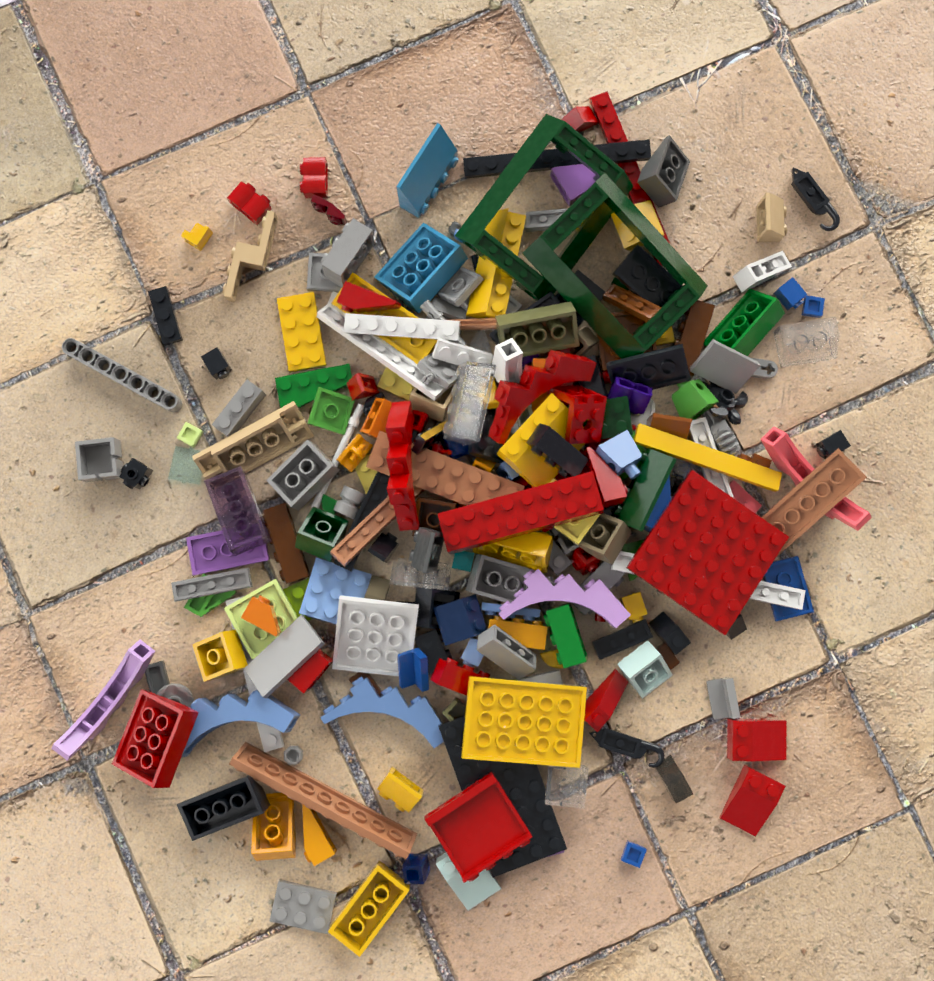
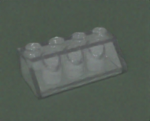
(469, 402)

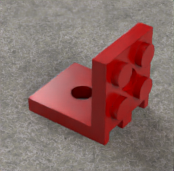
(583, 406)

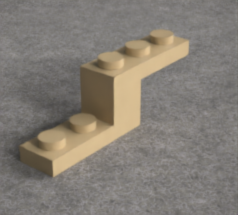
(250, 256)

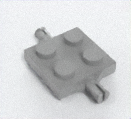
(438, 371)

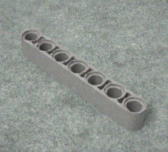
(115, 369)

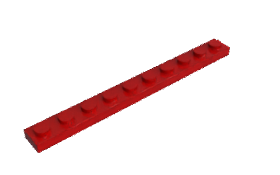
(614, 133)

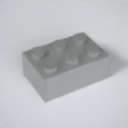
(347, 252)
(302, 475)

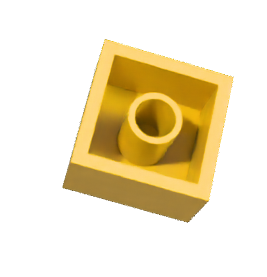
(220, 655)

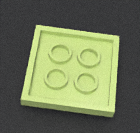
(253, 637)

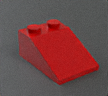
(756, 739)
(752, 800)

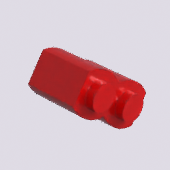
(314, 177)
(249, 202)

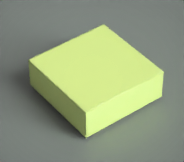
(190, 434)

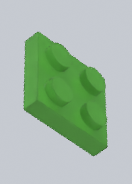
(331, 411)

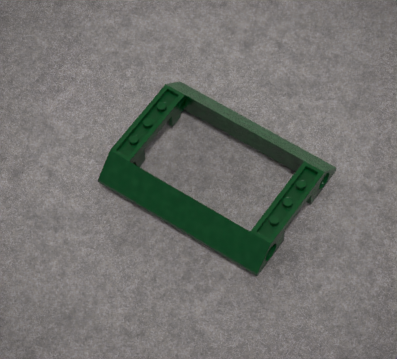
(486, 246)
(586, 304)

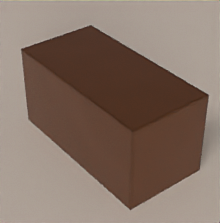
(668, 656)

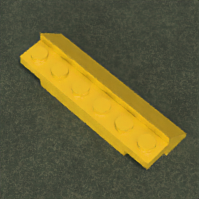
(493, 292)

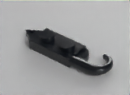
(814, 197)
(627, 745)

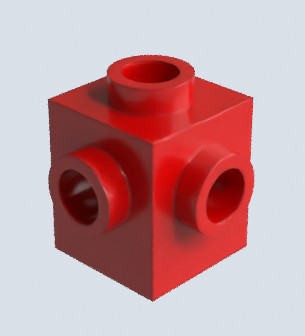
(584, 562)

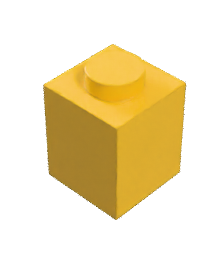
(635, 606)

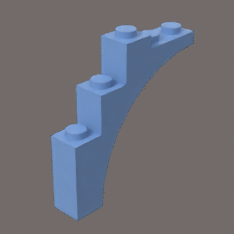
(366, 699)
(233, 708)

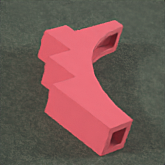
(791, 462)

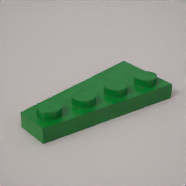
(303, 386)

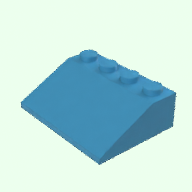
(427, 172)
(421, 267)

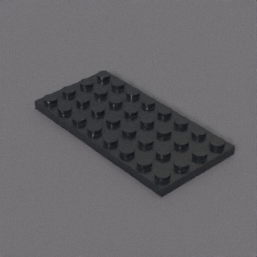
(524, 789)

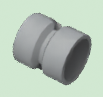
(349, 503)

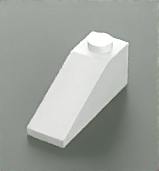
(761, 271)

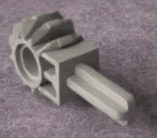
(722, 435)

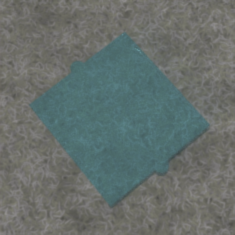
(183, 466)

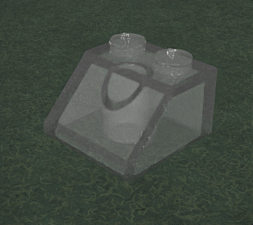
(566, 786)

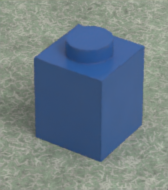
(790, 294)

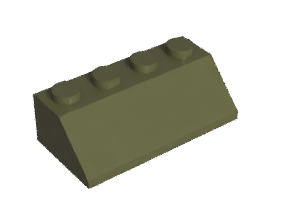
(540, 328)

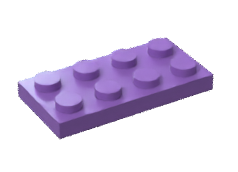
(211, 554)

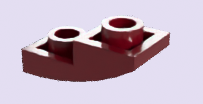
(333, 213)

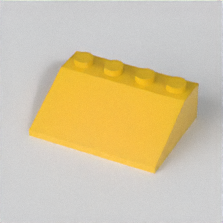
(518, 452)

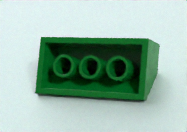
(747, 322)

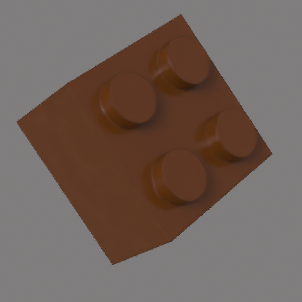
(428, 512)

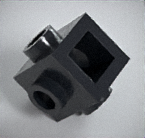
(135, 474)

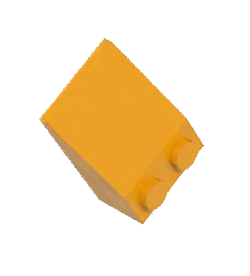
(275, 830)

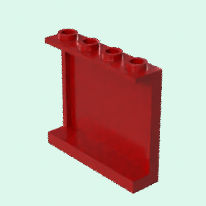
(478, 827)

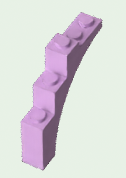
(595, 596)
(108, 701)

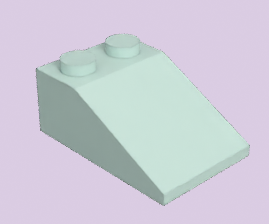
(469, 892)

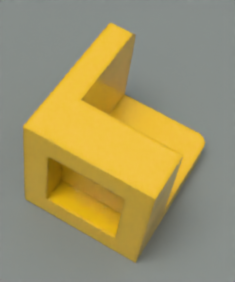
(198, 236)

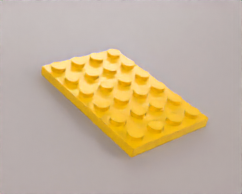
(524, 722)

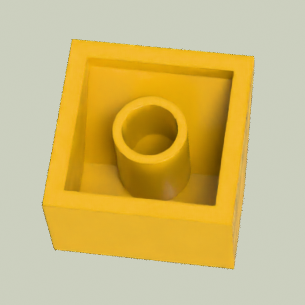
(627, 238)
(400, 790)

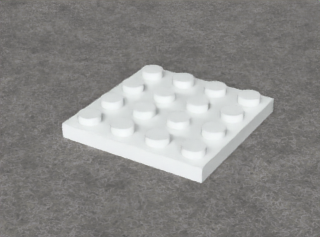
(373, 634)

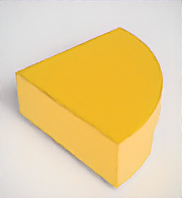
(550, 658)

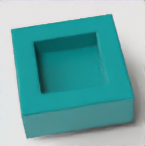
(463, 561)

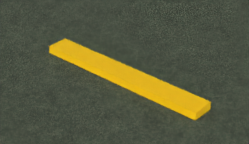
(707, 457)

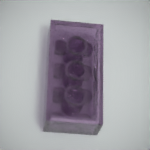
(237, 511)

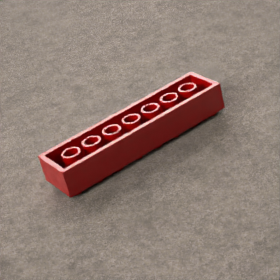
(520, 513)

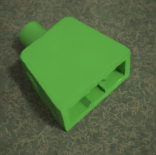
(693, 399)

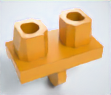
(354, 452)

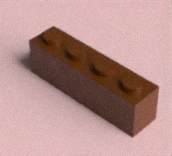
(694, 330)
(283, 537)

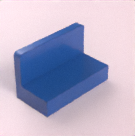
(413, 669)

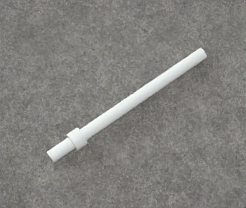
(353, 423)

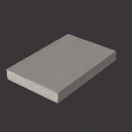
(724, 366)

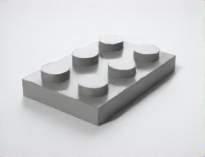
(303, 906)

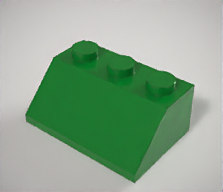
(566, 635)

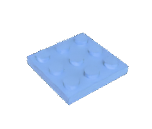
(327, 585)

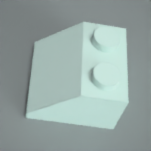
(645, 669)

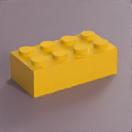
(369, 908)

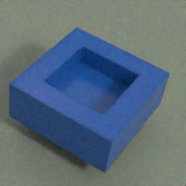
(813, 306)
(633, 854)

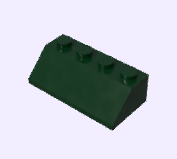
(645, 489)

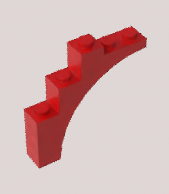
(535, 381)
(399, 461)

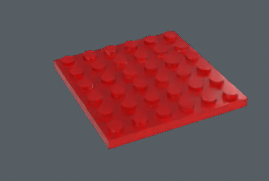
(707, 552)

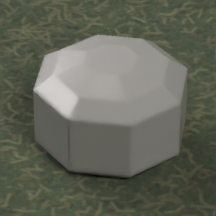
(293, 755)

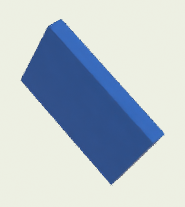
(788, 573)

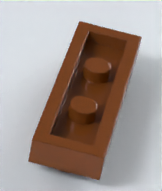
(630, 303)

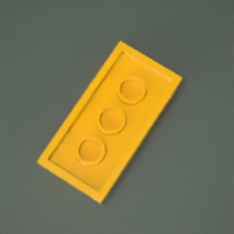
(301, 332)

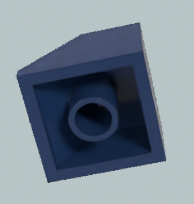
(460, 619)

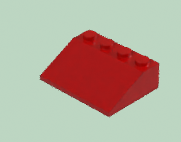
(154, 739)

